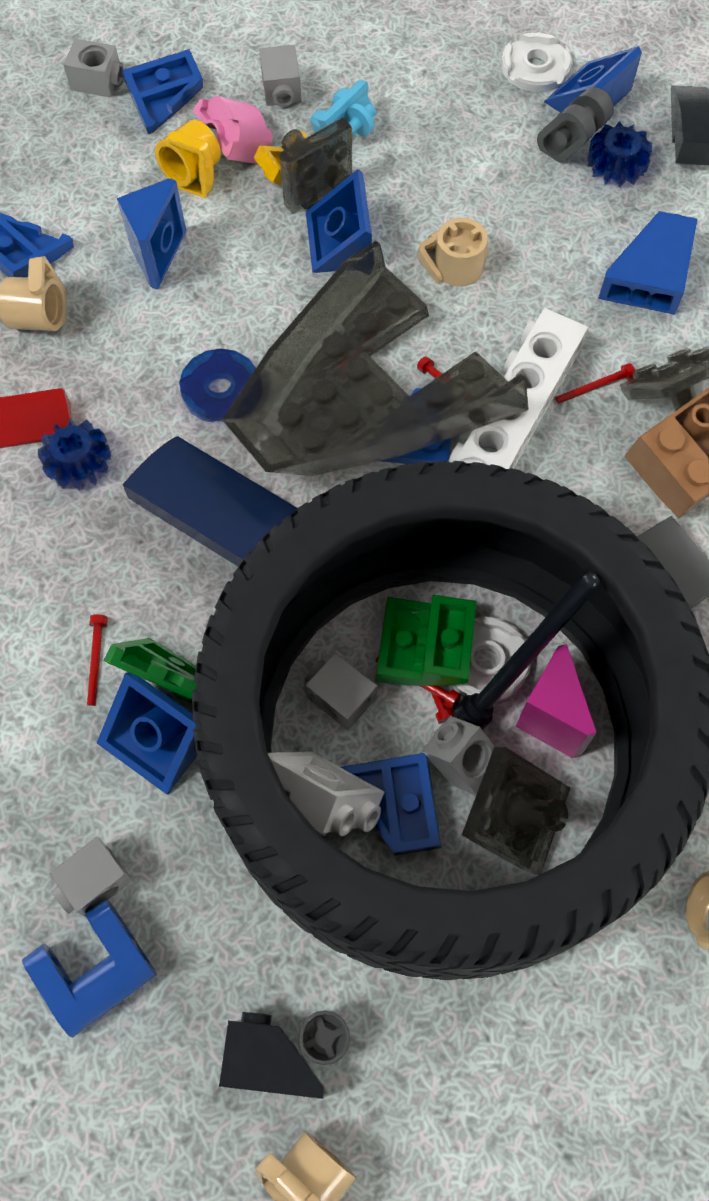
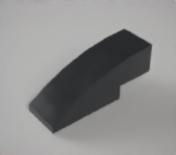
(690, 124)

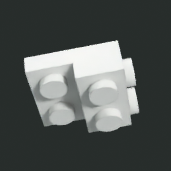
(327, 794)

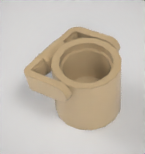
(459, 252)
(34, 300)
(305, 1173)

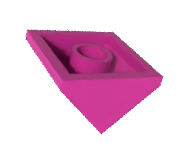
(558, 708)

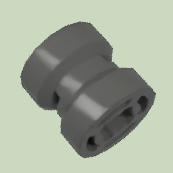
(320, 1032)

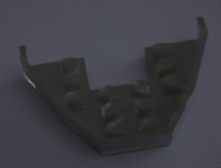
(330, 407)

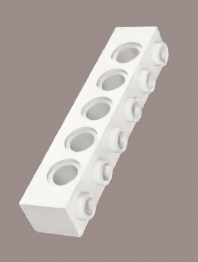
(550, 337)

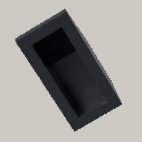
(265, 1060)

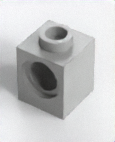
(93, 68)
(280, 75)
(340, 690)
(460, 753)
(88, 878)

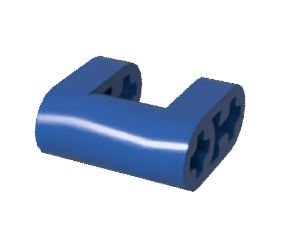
(100, 988)

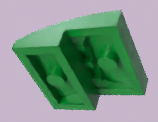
(426, 641)

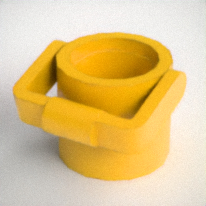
(190, 155)

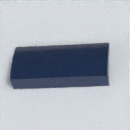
(206, 499)

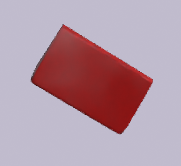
(31, 415)

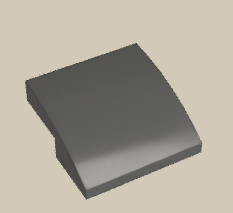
(680, 558)

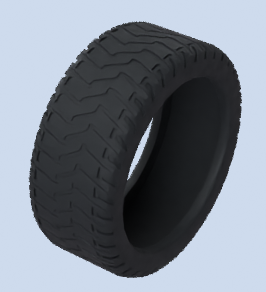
(507, 537)

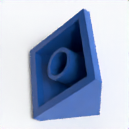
(610, 73)
(339, 224)
(154, 227)
(149, 733)

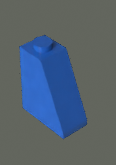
(653, 266)

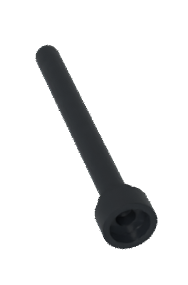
(479, 706)

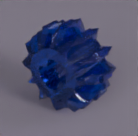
(619, 154)
(74, 453)

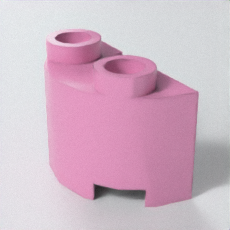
(238, 126)

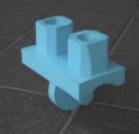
(353, 106)

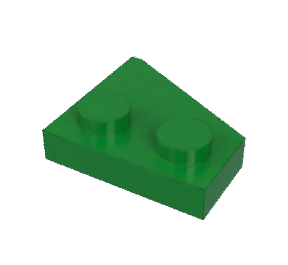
(155, 664)

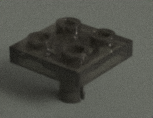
(314, 164)
(670, 379)
(517, 811)

